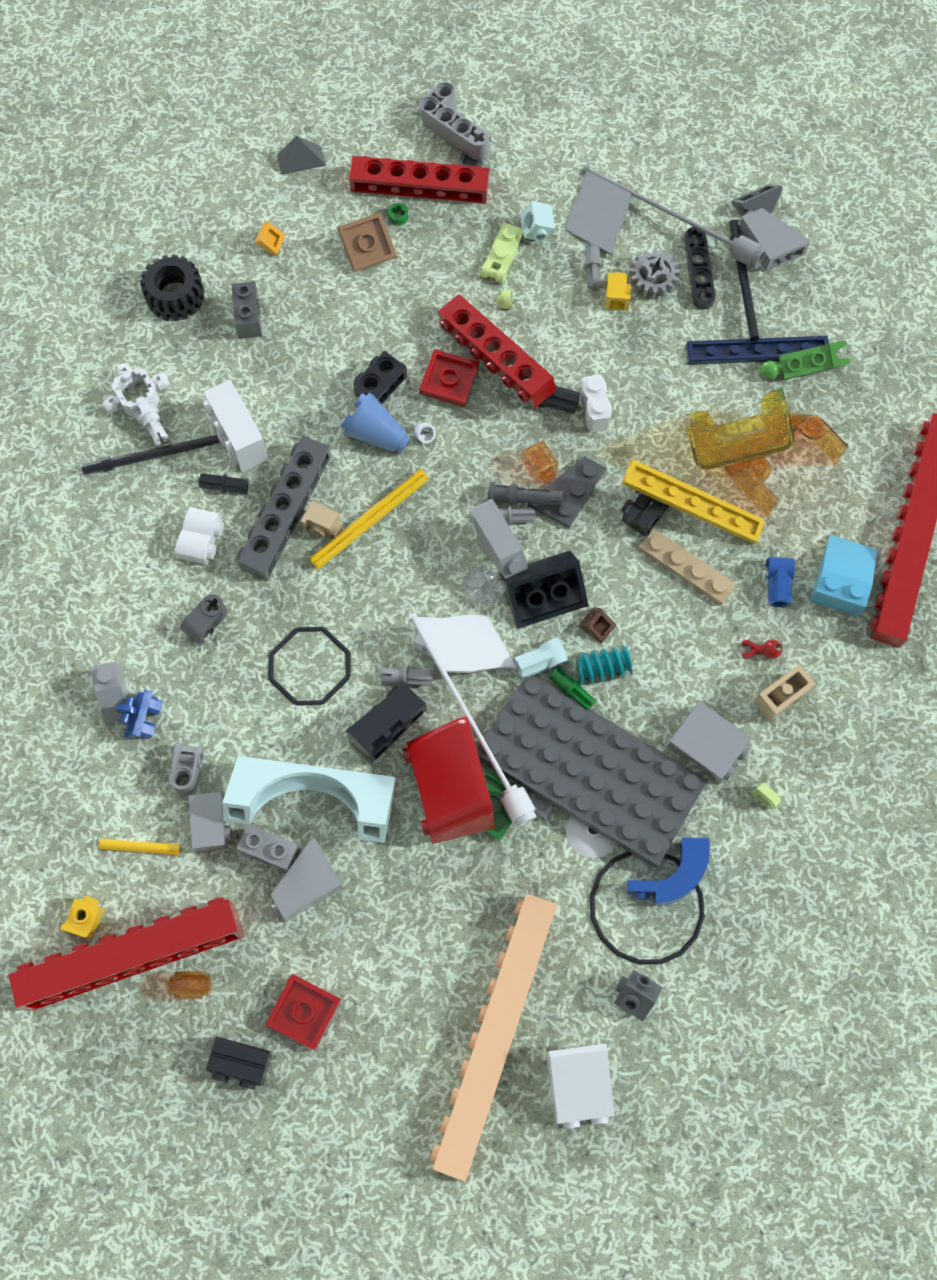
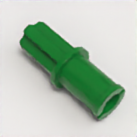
(572, 688)

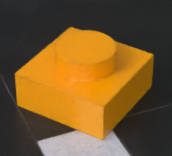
(270, 238)

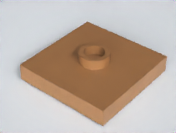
(366, 242)

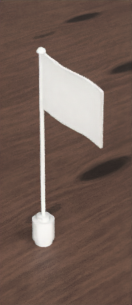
(471, 646)

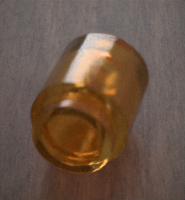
(190, 985)

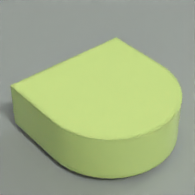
(766, 796)

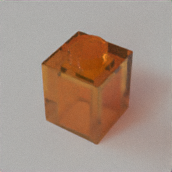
(540, 462)

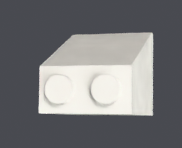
(580, 1085)

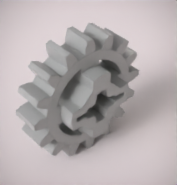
(664, 278)

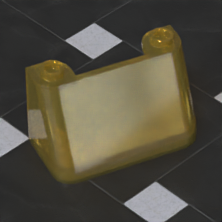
(742, 438)

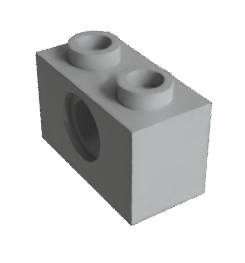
(268, 848)

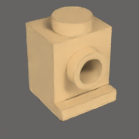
(321, 520)

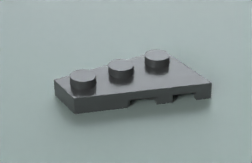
(578, 486)

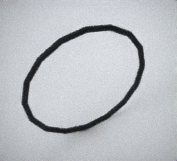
(614, 949)

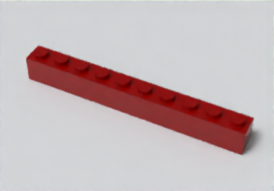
(911, 544)

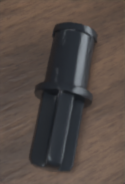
(223, 483)

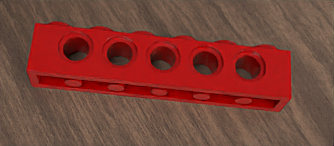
(419, 179)
(476, 325)

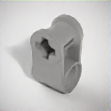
(186, 762)

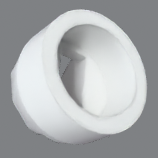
(425, 437)

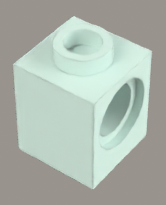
(537, 221)

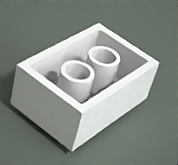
(234, 426)

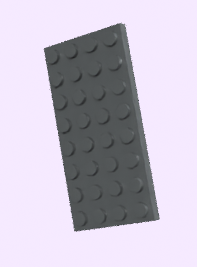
(592, 769)

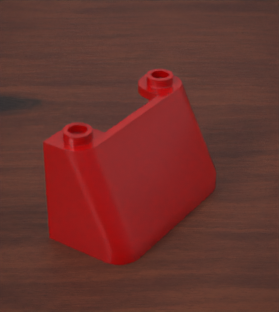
(450, 782)

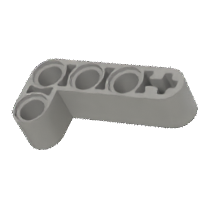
(440, 116)

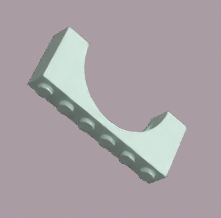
(260, 780)

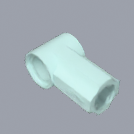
(546, 657)

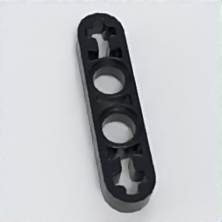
(701, 268)

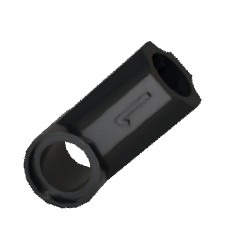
(562, 399)

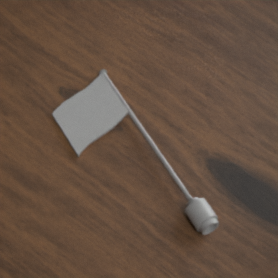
(605, 204)

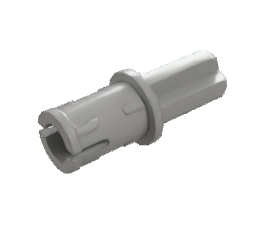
(593, 265)
(518, 515)
(406, 676)

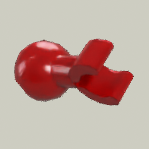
(767, 649)

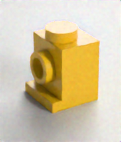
(617, 292)
(87, 927)

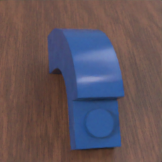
(693, 864)

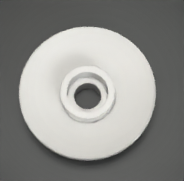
(586, 843)

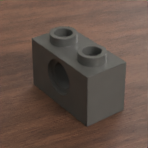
(246, 310)

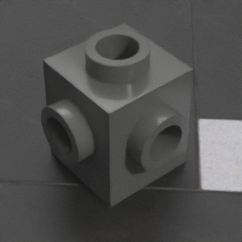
(637, 994)

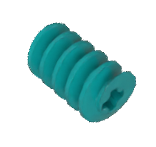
(603, 664)

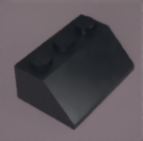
(545, 589)

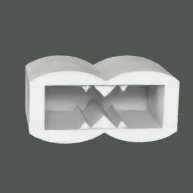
(595, 403)
(198, 536)

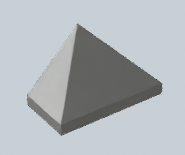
(300, 155)
(764, 197)

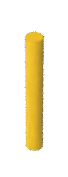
(142, 847)

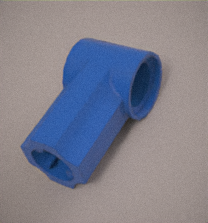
(780, 580)

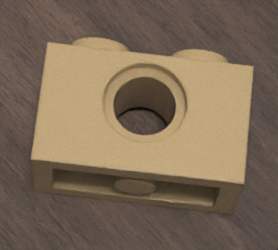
(784, 693)

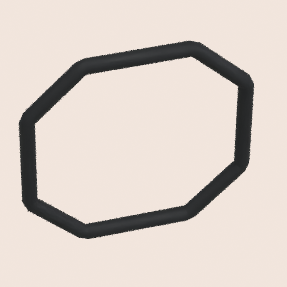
(334, 690)

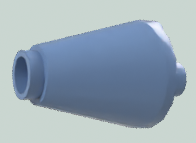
(375, 425)

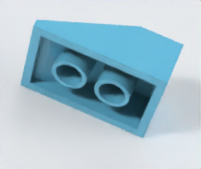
(845, 576)

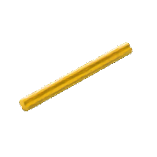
(368, 519)

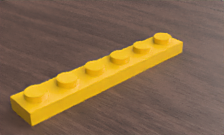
(693, 501)

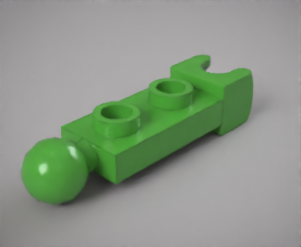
(805, 362)

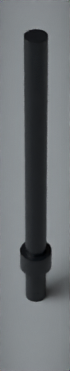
(745, 287)
(108, 463)

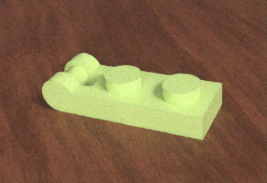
(502, 252)

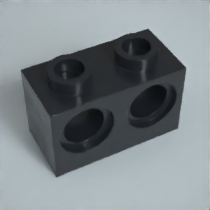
(384, 382)

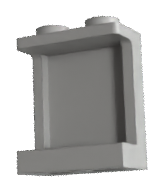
(710, 742)

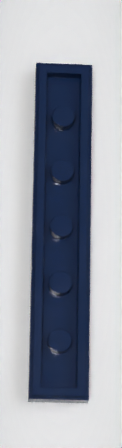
(748, 351)

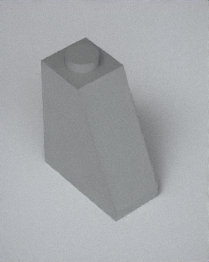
(775, 236)
(498, 539)
(305, 883)

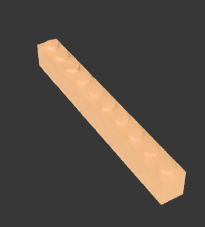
(494, 1039)

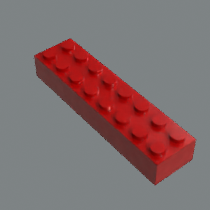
(125, 955)

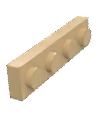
(687, 567)

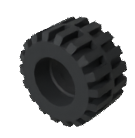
(175, 303)

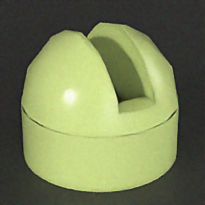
(505, 299)

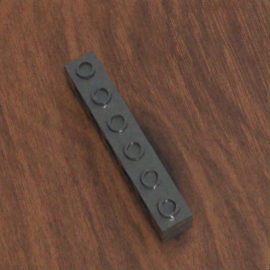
(263, 563)

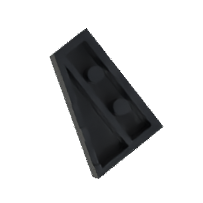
(386, 722)

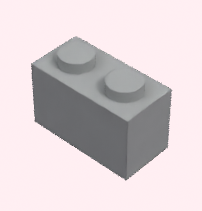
(207, 823)

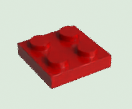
(449, 378)
(303, 1012)

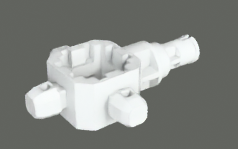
(144, 409)

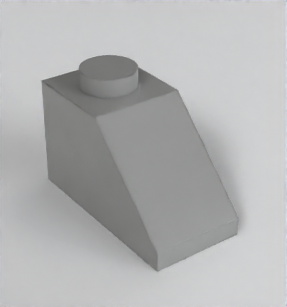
(109, 689)

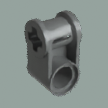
(203, 620)

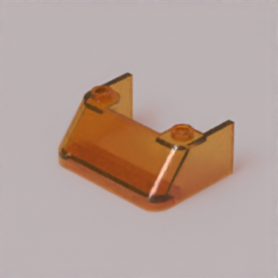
(751, 473)

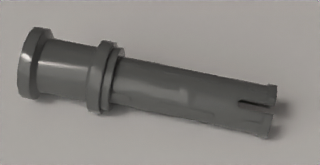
(514, 494)

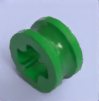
(392, 210)

